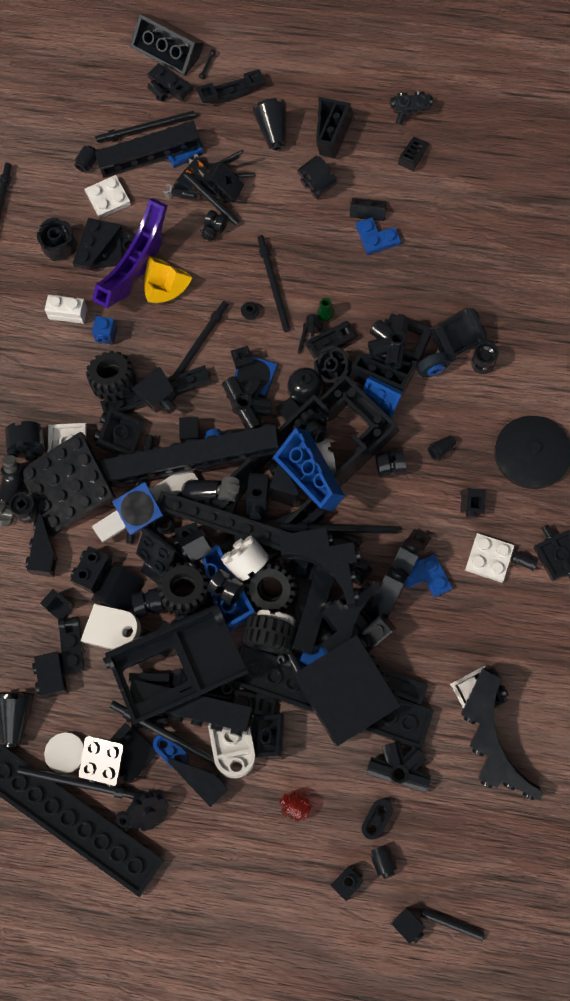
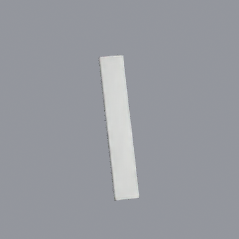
(113, 523)

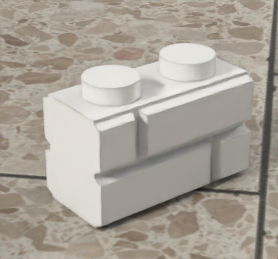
(66, 309)

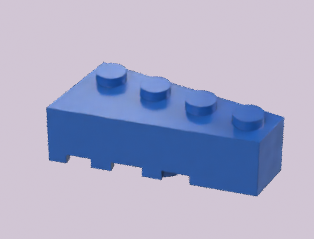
(308, 468)
(239, 612)

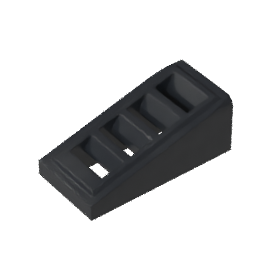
(408, 163)

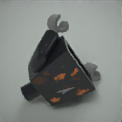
(183, 188)

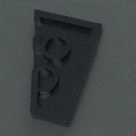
(94, 240)

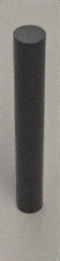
(452, 924)

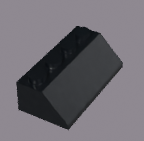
(166, 44)

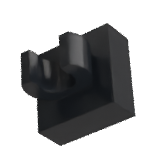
(242, 357)

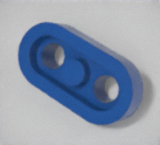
(171, 750)

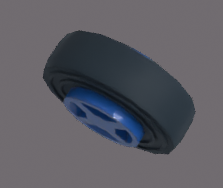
(433, 364)

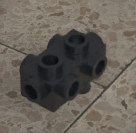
(405, 104)

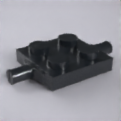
(555, 553)

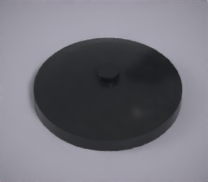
(532, 452)

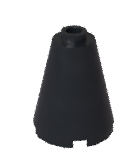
(272, 122)
(14, 716)

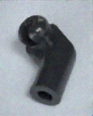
(290, 661)

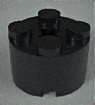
(316, 176)
(56, 239)
(25, 440)

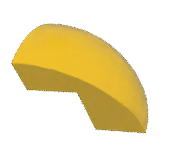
(164, 281)

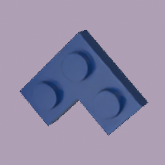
(376, 241)
(384, 394)
(432, 573)

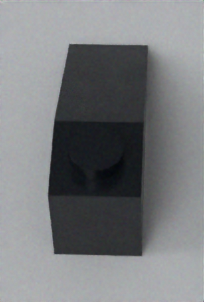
(202, 781)

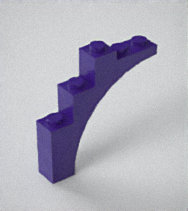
(146, 243)

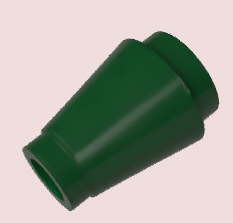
(325, 309)

